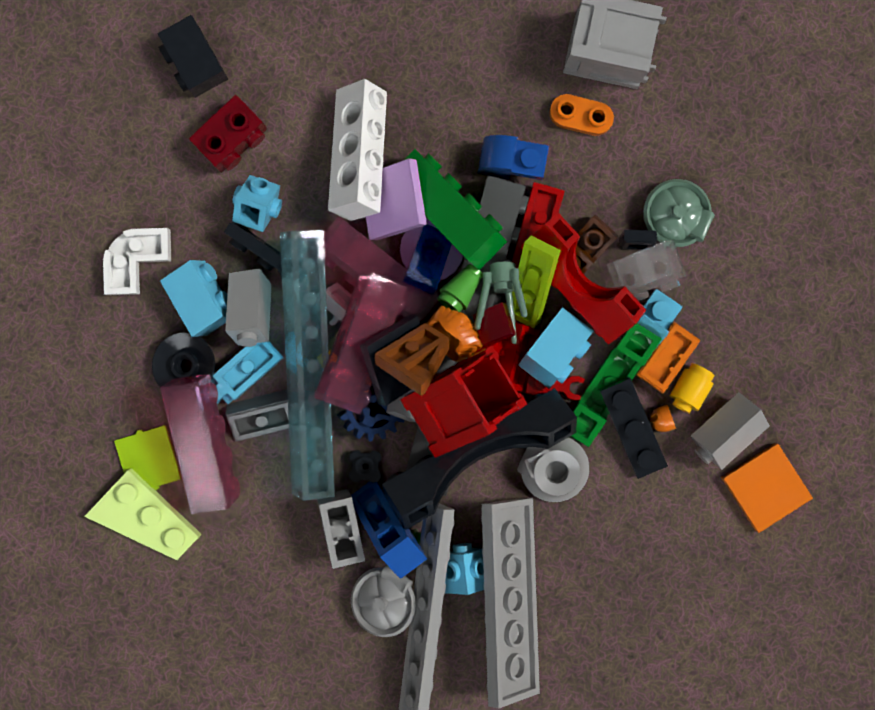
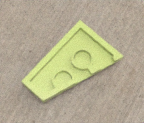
(144, 516)

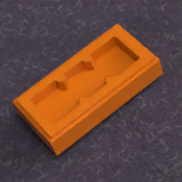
(668, 358)

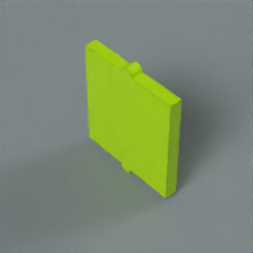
(149, 456)

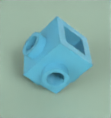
(256, 203)
(465, 570)

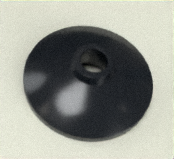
(174, 351)

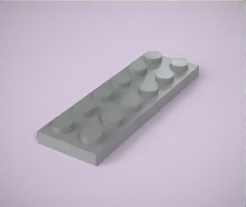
(510, 601)

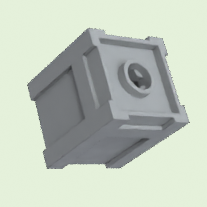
(613, 41)

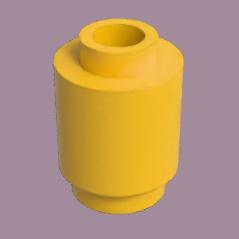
(692, 388)

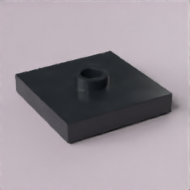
(386, 386)

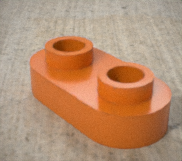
(581, 116)

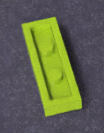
(535, 276)

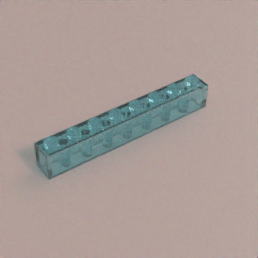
(305, 361)

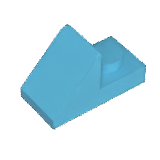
(659, 313)

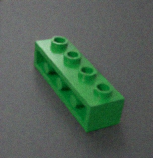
(457, 215)

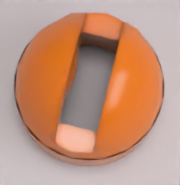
(662, 419)

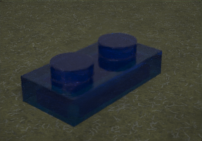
(428, 259)

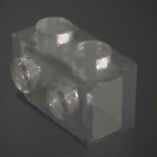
(648, 269)

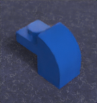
(508, 156)

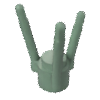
(504, 279)

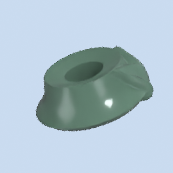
(678, 212)

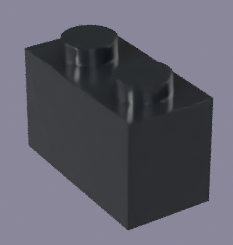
(192, 56)

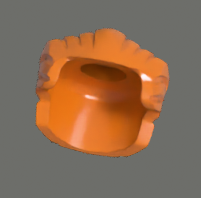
(459, 329)

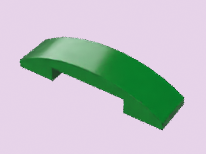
(623, 361)

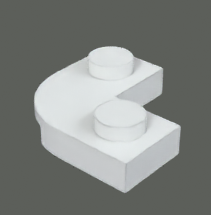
(126, 252)

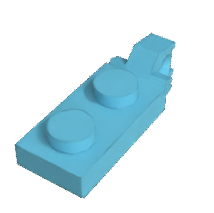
(245, 370)

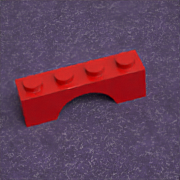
(605, 309)

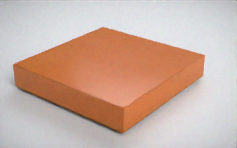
(767, 487)

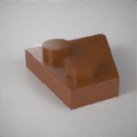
(415, 357)

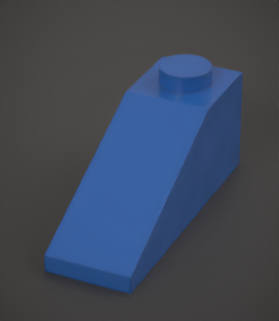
(393, 543)

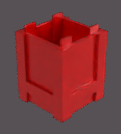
(464, 402)

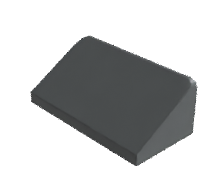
(258, 415)

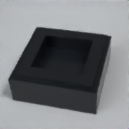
(637, 239)

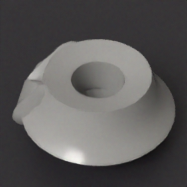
(555, 472)
(383, 602)

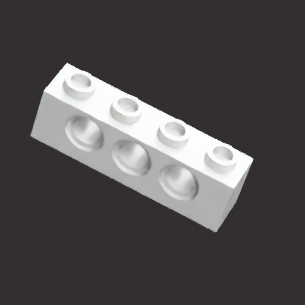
(357, 150)

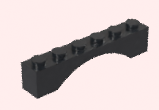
(418, 490)

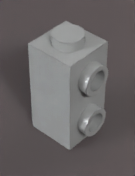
(248, 307)
(729, 431)

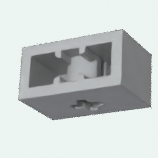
(341, 529)

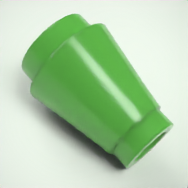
(460, 289)

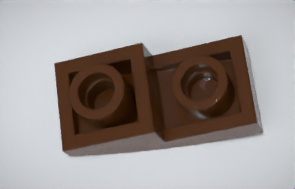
(593, 242)

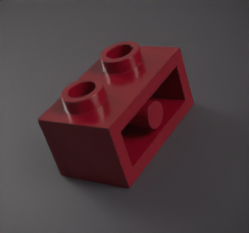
(229, 134)

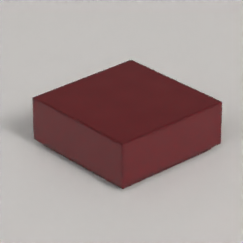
(495, 325)

